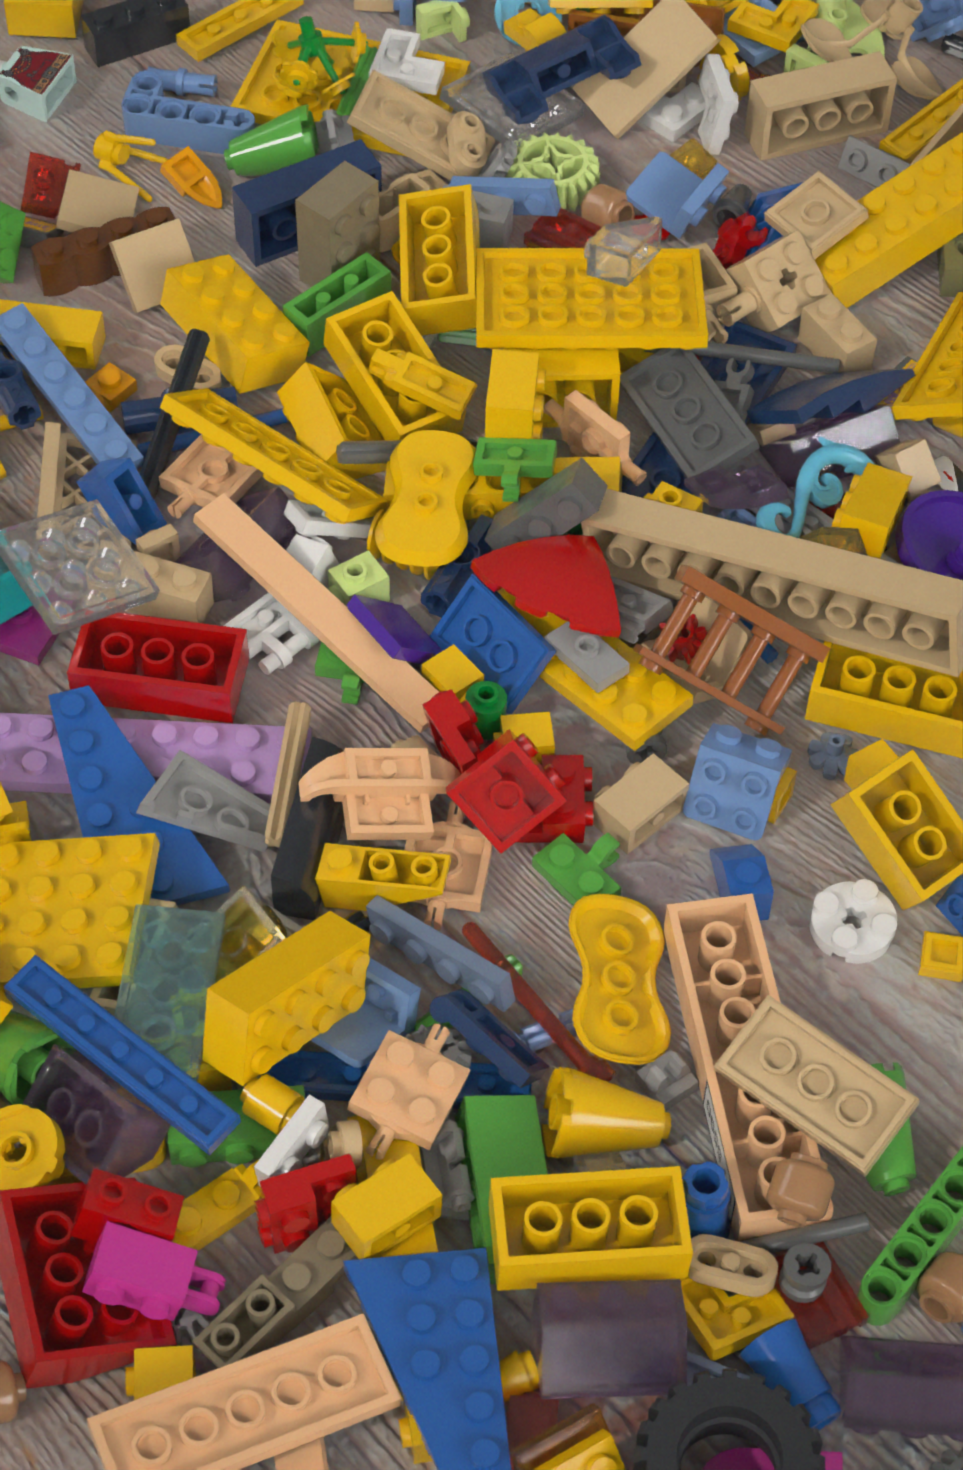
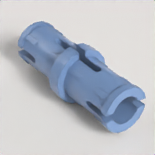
(186, 82)

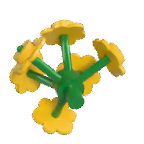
(297, 47)

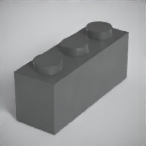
(550, 507)

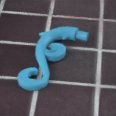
(810, 489)

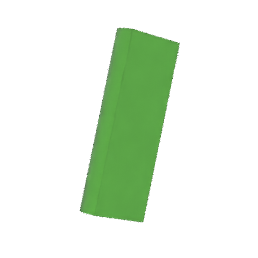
(498, 1141)

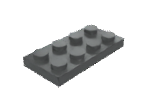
(687, 411)

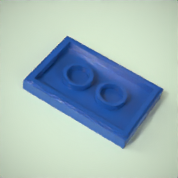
(494, 639)

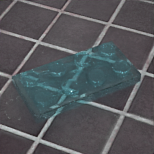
(167, 977)

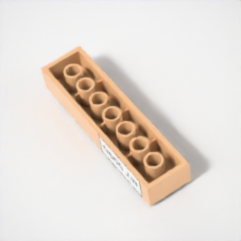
(720, 983)

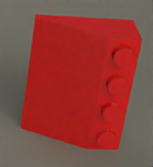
(43, 1271)

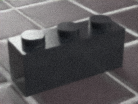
(132, 28)

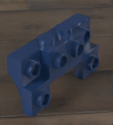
(557, 64)

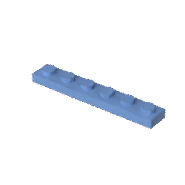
(65, 388)

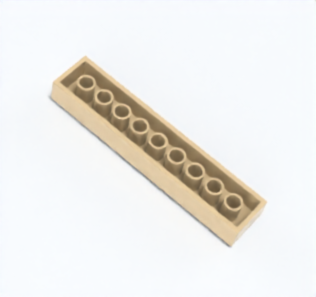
(807, 584)

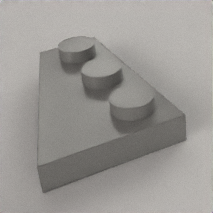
(207, 803)

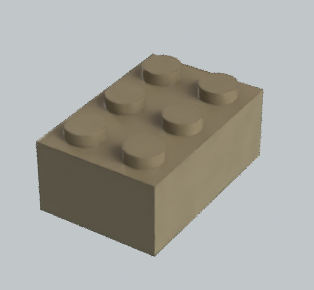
(337, 222)

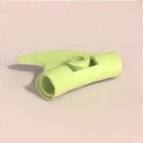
(849, 20)

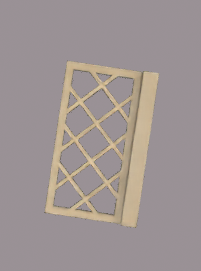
(54, 471)

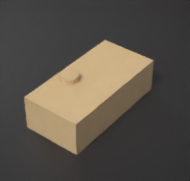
(819, 105)

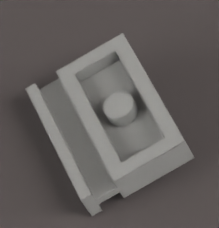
(639, 609)

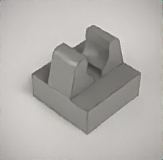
(667, 1079)

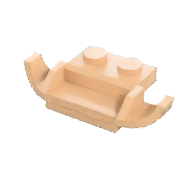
(382, 790)

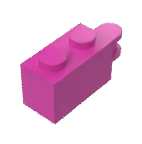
(150, 1275)

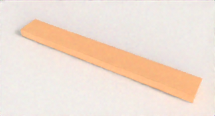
(315, 608)

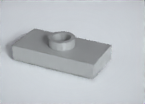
(588, 656)

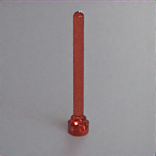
(537, 1008)

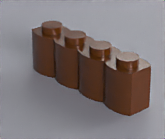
(85, 254)

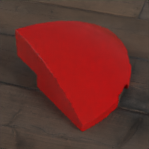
(557, 577)

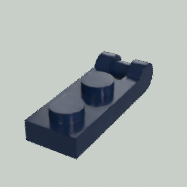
(489, 1037)

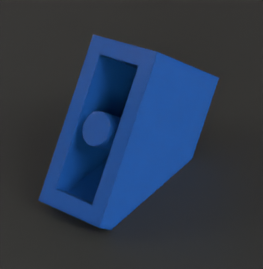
(123, 497)
(741, 872)

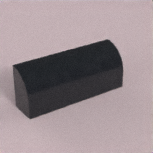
(303, 842)

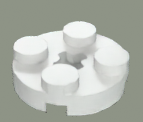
(858, 900)

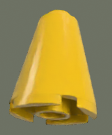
(598, 1117)

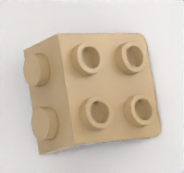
(723, 659)

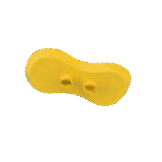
(426, 512)
(618, 999)

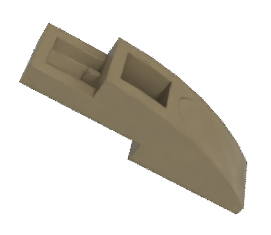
(279, 1302)

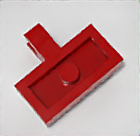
(736, 238)

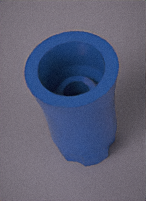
(707, 1200)
(787, 1361)

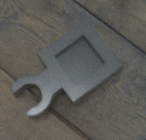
(736, 387)

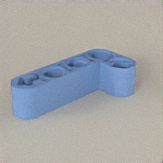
(177, 120)

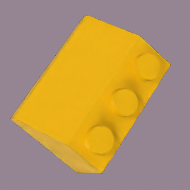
(325, 414)

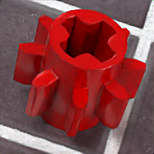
(687, 641)

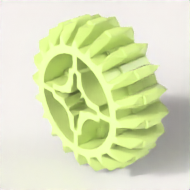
(561, 159)

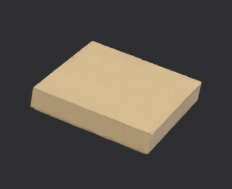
(94, 201)
(819, 212)
(146, 257)

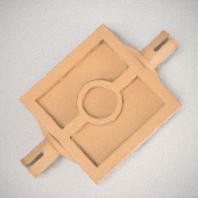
(593, 432)
(205, 474)
(468, 867)
(408, 1090)

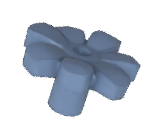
(831, 753)

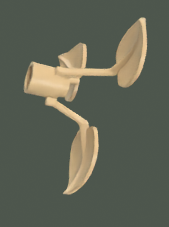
(893, 19)

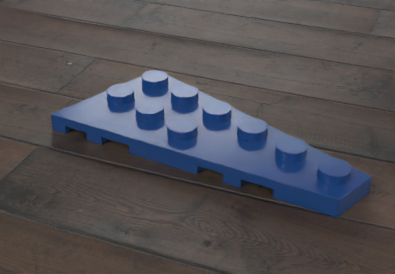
(110, 785)
(441, 1350)

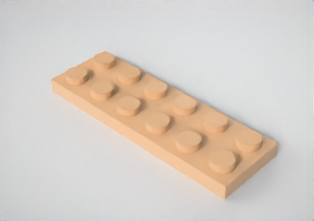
(252, 1405)

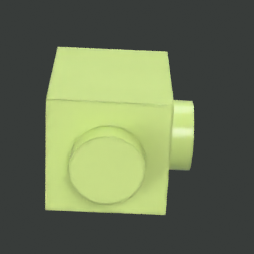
(361, 577)

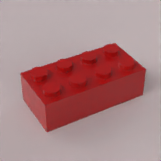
(162, 665)

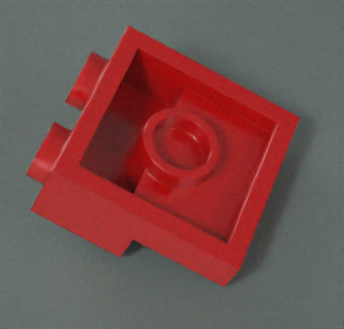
(453, 729)
(508, 790)
(576, 812)
(299, 1200)

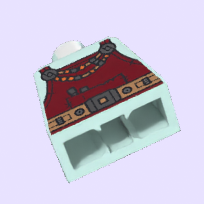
(36, 80)

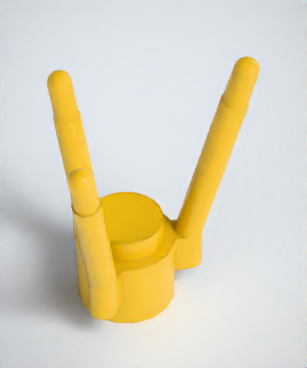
(113, 150)

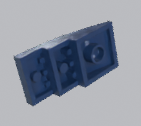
(829, 396)

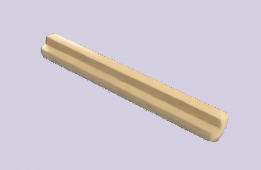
(287, 771)

